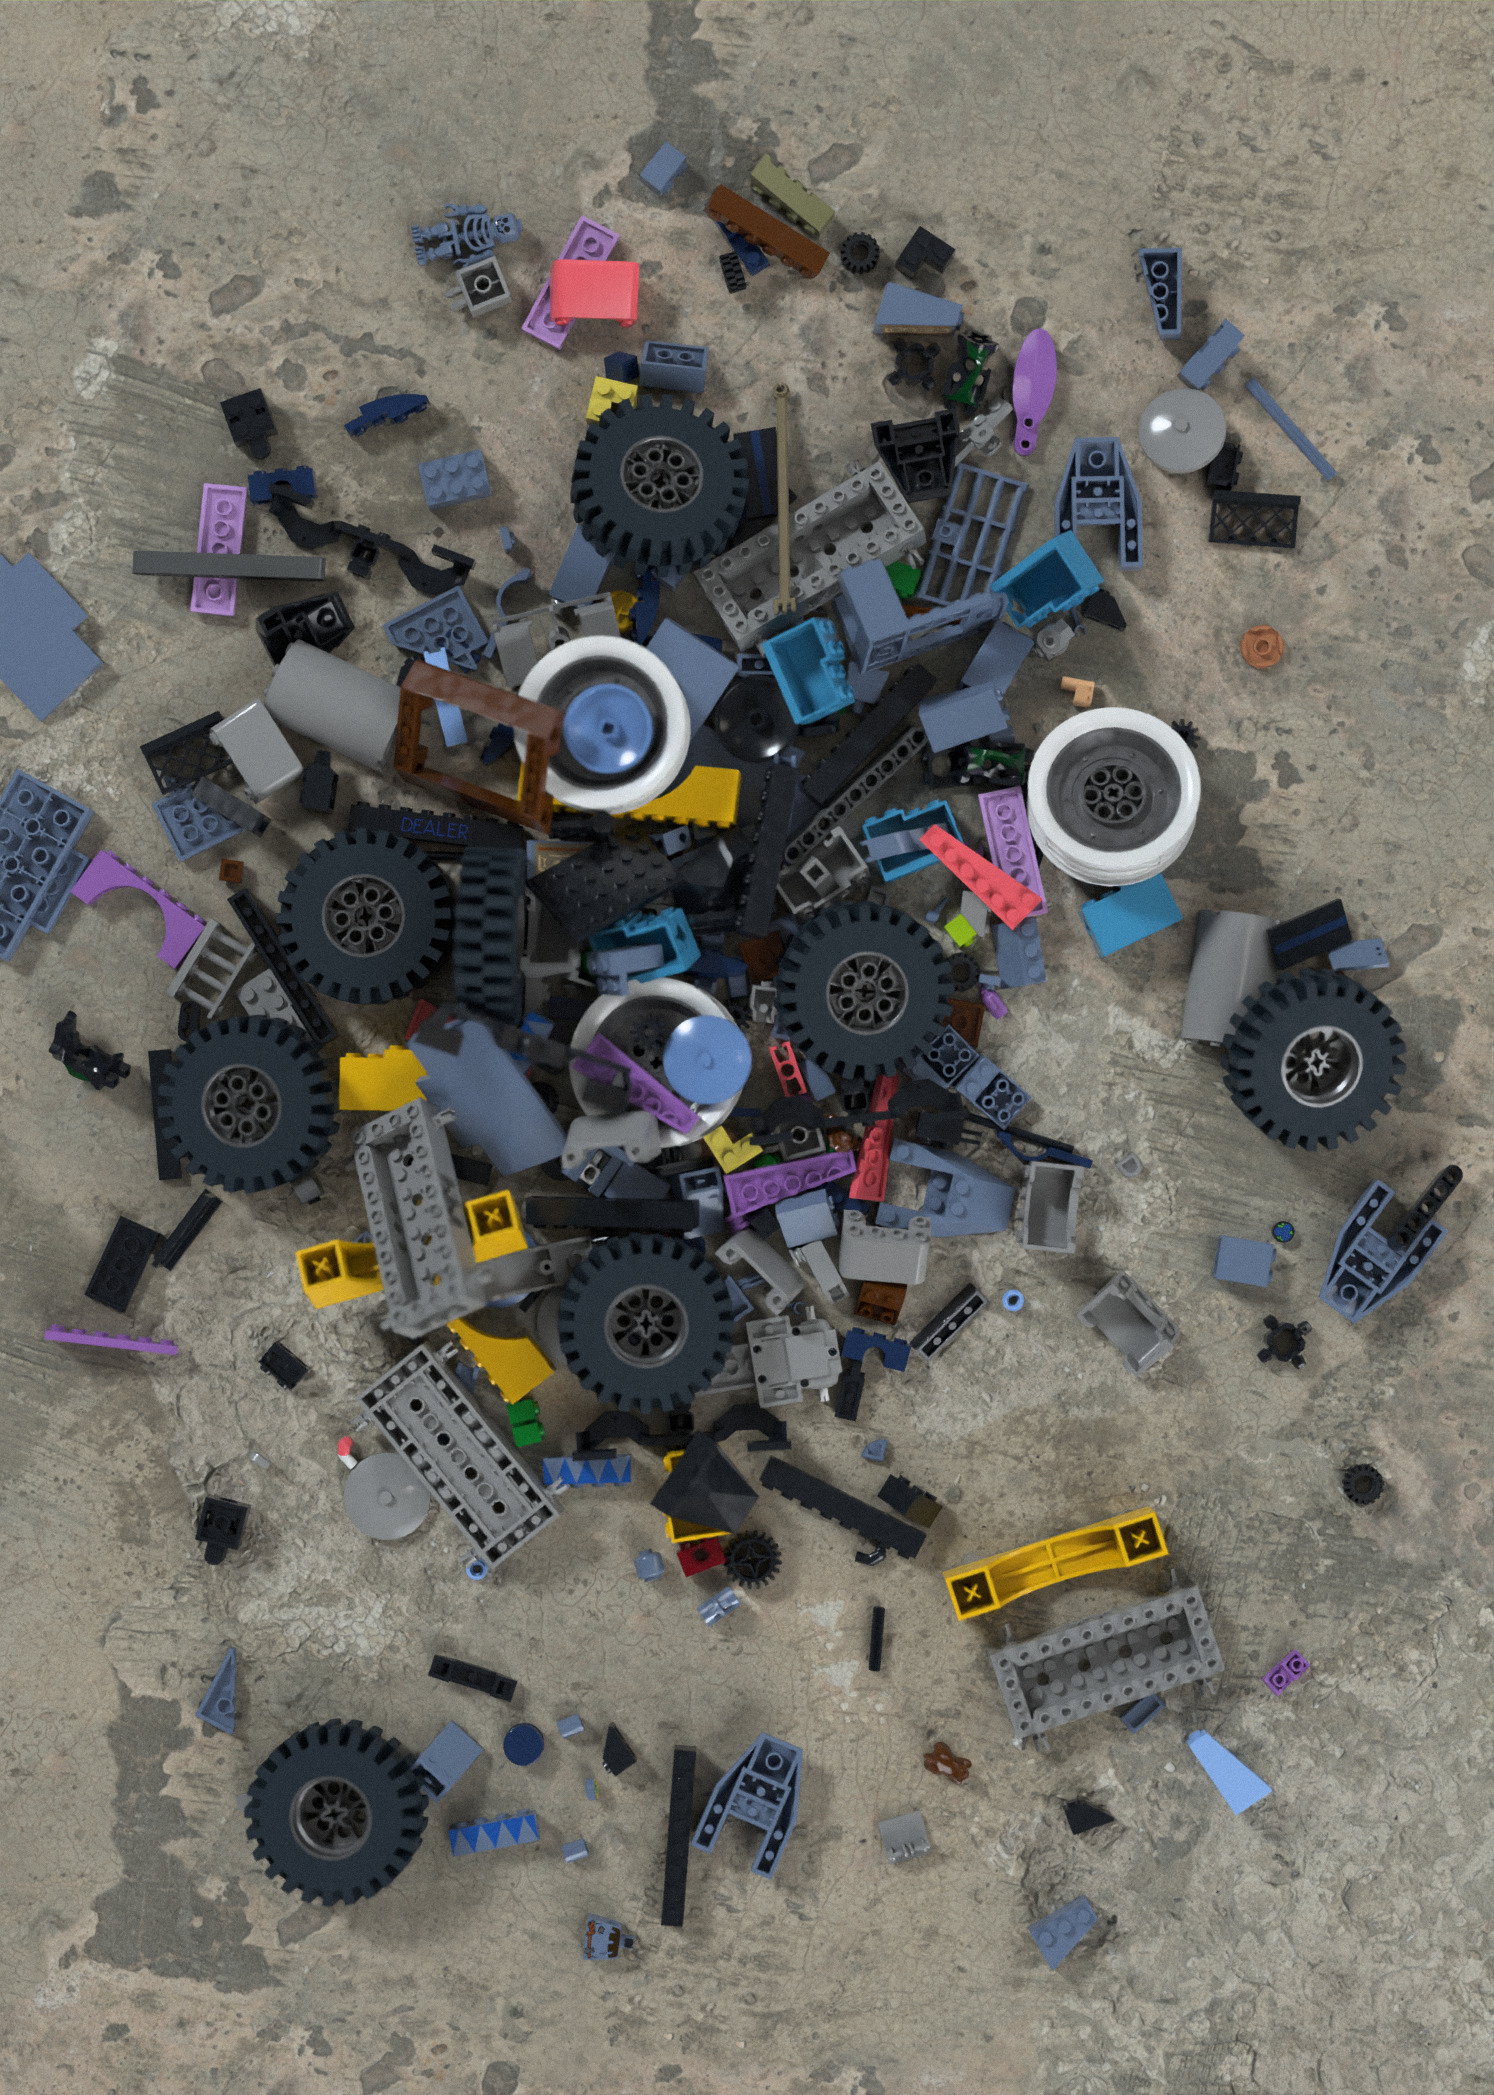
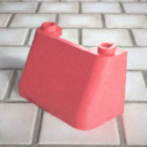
(594, 291)

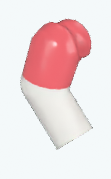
(344, 1452)

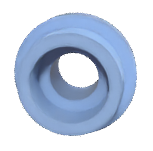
(1013, 1307)
(477, 1575)

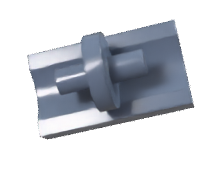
(718, 1606)

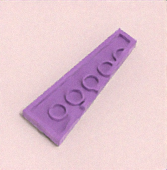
(645, 1091)
(769, 1184)
(99, 1338)

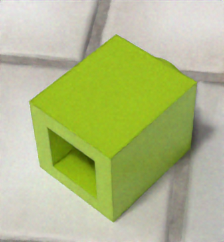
(960, 931)

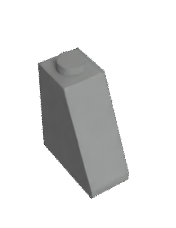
(825, 1271)

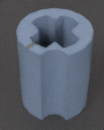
(570, 1726)
(575, 1850)

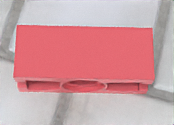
(792, 1061)

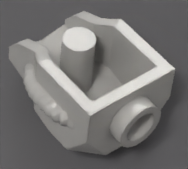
(1052, 639)
(762, 1002)

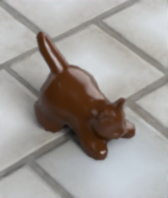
(944, 1762)

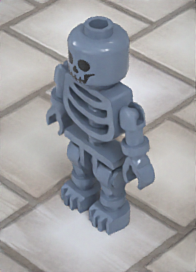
(503, 228)

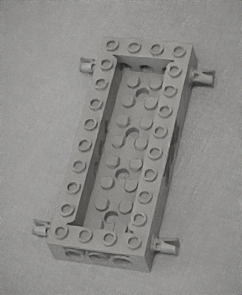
(825, 522)
(402, 1227)
(473, 1443)
(1110, 1677)

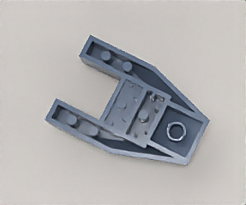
(1101, 491)
(957, 1196)
(1363, 1266)
(759, 1790)

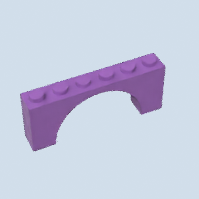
(109, 874)

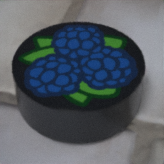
(1283, 1231)

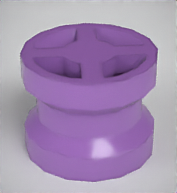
(737, 1223)

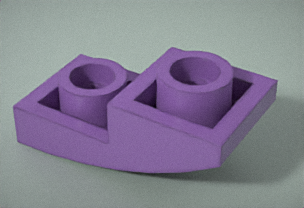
(1285, 1672)

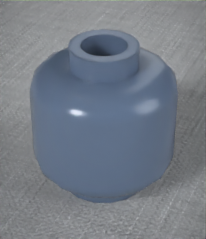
(649, 1565)

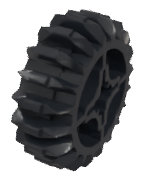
(762, 1558)

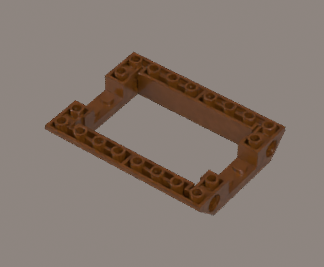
(539, 720)

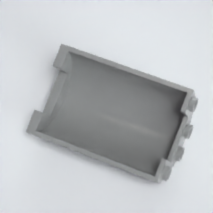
(334, 704)
(1226, 966)

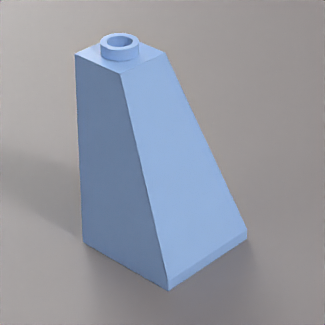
(1231, 1776)

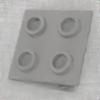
(904, 1837)

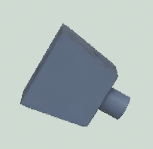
(865, 686)

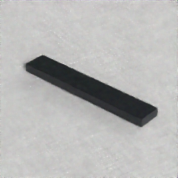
(168, 1165)

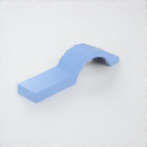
(449, 715)

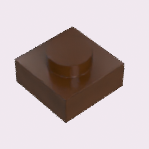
(231, 871)

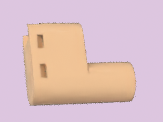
(1082, 688)

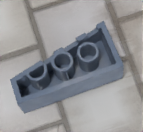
(1164, 286)

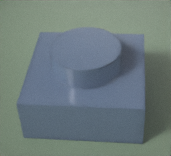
(508, 539)
(989, 982)

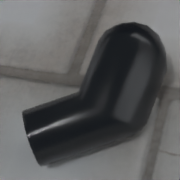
(873, 1558)

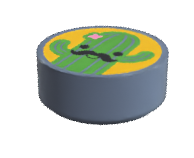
(592, 1789)

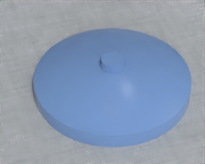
(608, 728)
(707, 1059)

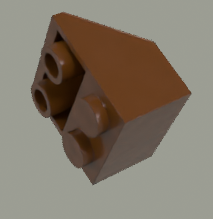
(881, 1301)

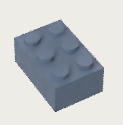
(455, 479)

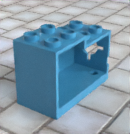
(1049, 580)
(809, 670)
(904, 864)
(1129, 914)
(667, 928)

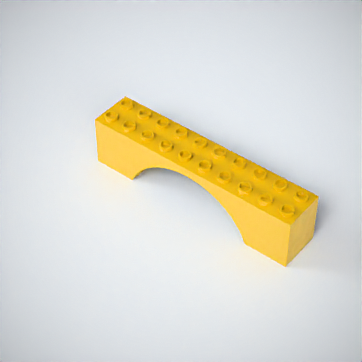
(705, 798)
(351, 1270)
(511, 1363)
(1089, 1549)

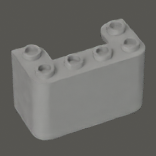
(840, 860)
(1049, 1207)
(884, 1252)

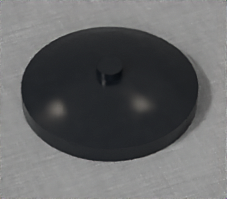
(754, 719)

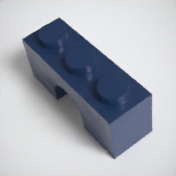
(301, 480)
(895, 1351)

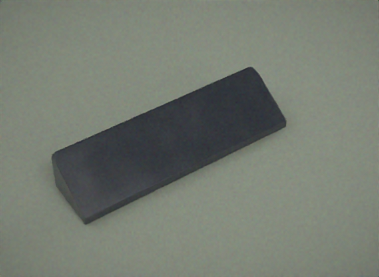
(948, 1322)

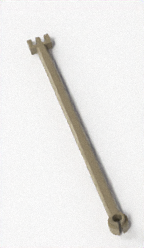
(783, 502)

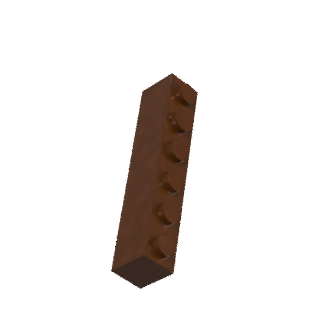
(766, 232)

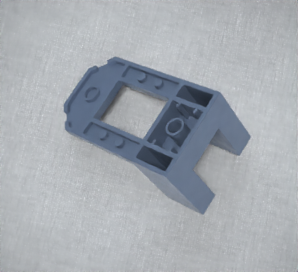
(879, 628)

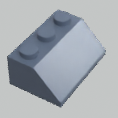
(674, 366)
(1019, 954)

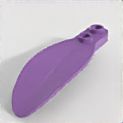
(1033, 386)

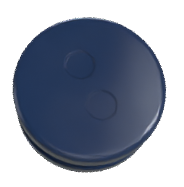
(523, 1744)

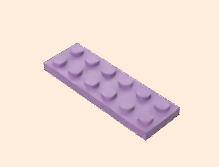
(586, 242)
(219, 532)
(1011, 839)

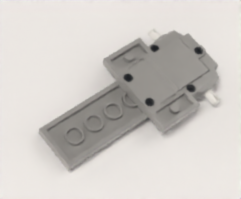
(782, 1360)

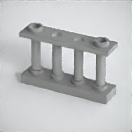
(190, 968)

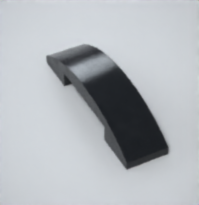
(473, 1676)

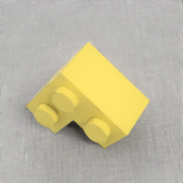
(608, 394)
(729, 1154)

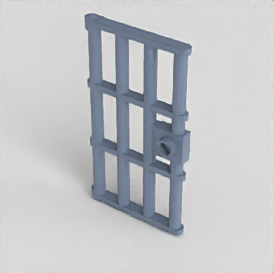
(955, 534)

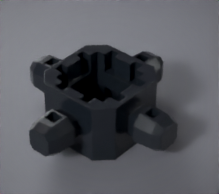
(926, 354)
(1302, 1329)

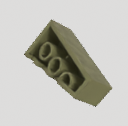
(790, 197)

